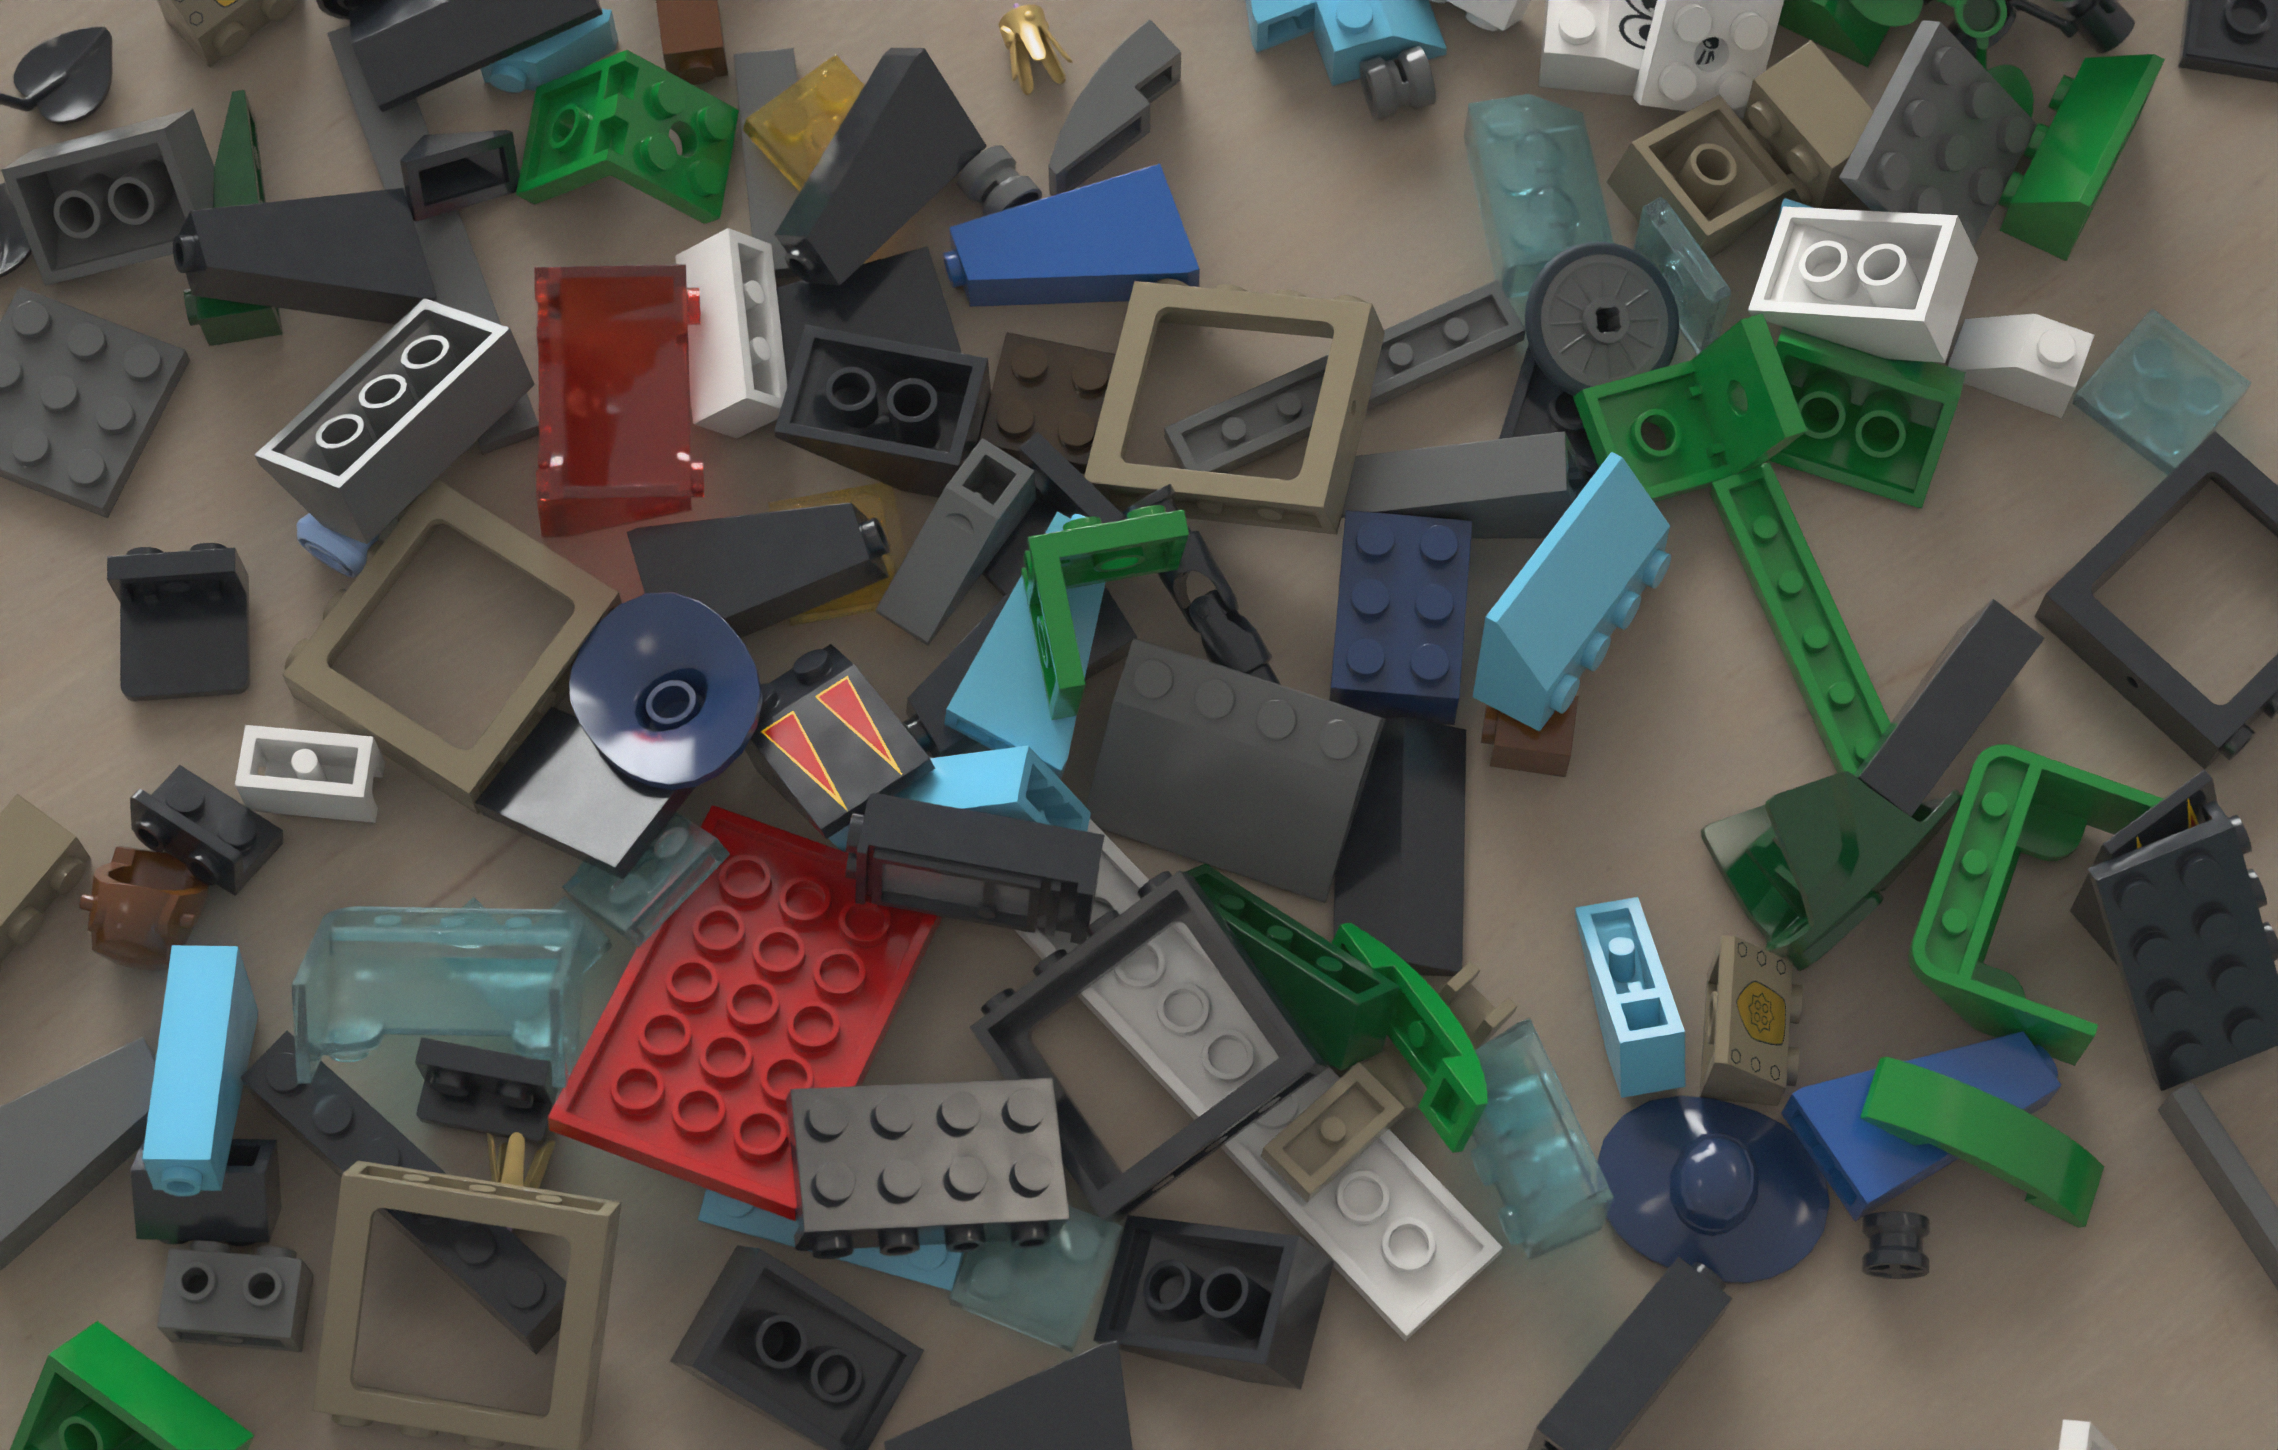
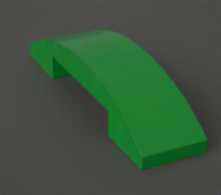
(1428, 1040)
(1986, 1133)

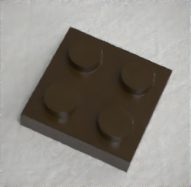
(1050, 392)

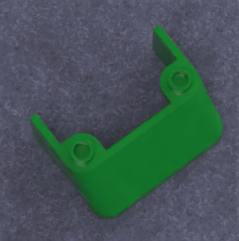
(2009, 808)

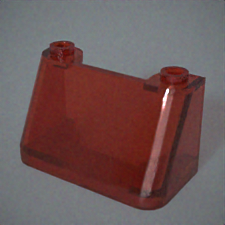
(614, 396)

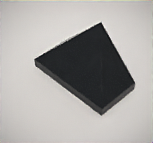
(458, 171)

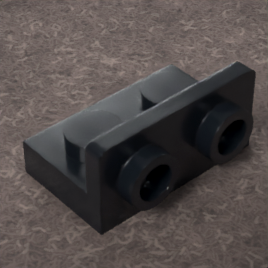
(204, 830)
(484, 1090)

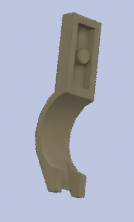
(1371, 1098)

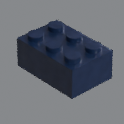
(1401, 615)

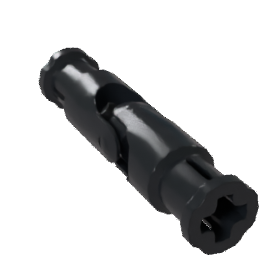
(1224, 632)

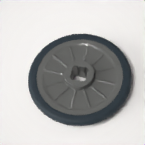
(1564, 321)

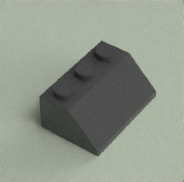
(111, 195)

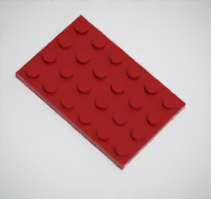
(733, 1003)

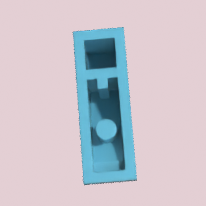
(1632, 998)

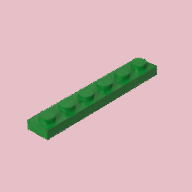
(1802, 614)

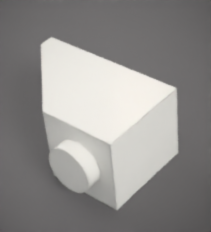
(2022, 359)

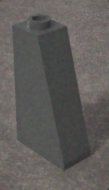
(1500, 484)
(68, 1140)

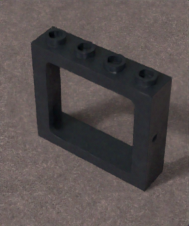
(2123, 657)
(1062, 976)

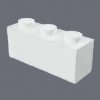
(738, 347)

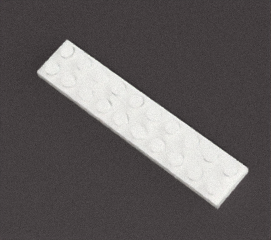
(1380, 1218)

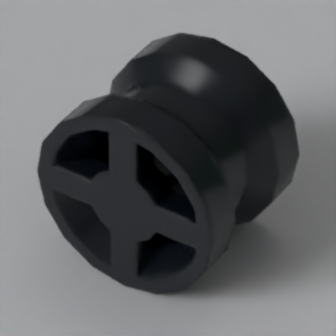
(1895, 1245)

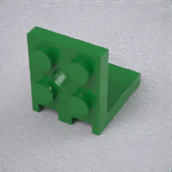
(618, 124)
(1716, 411)
(1084, 556)

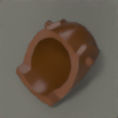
(142, 907)

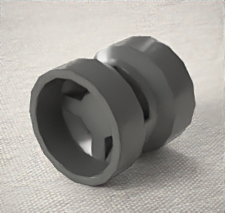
(1397, 82)
(995, 182)

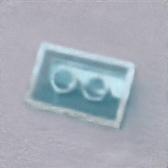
(1532, 184)
(1535, 1148)

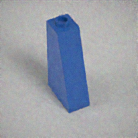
(1074, 245)
(1874, 1166)

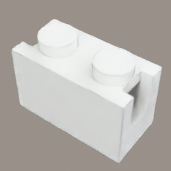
(309, 773)

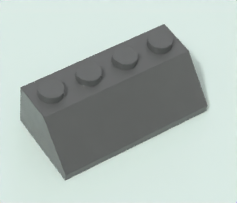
(397, 418)

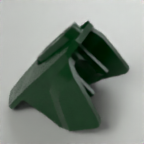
(1818, 858)

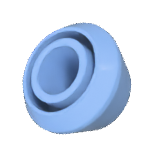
(333, 548)

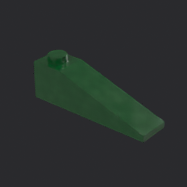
(236, 182)
(1326, 990)

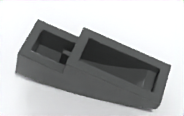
(1114, 107)

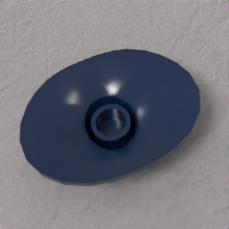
(666, 691)
(1713, 1188)

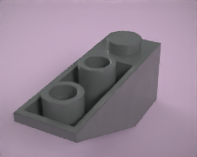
(958, 540)

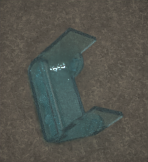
(440, 976)

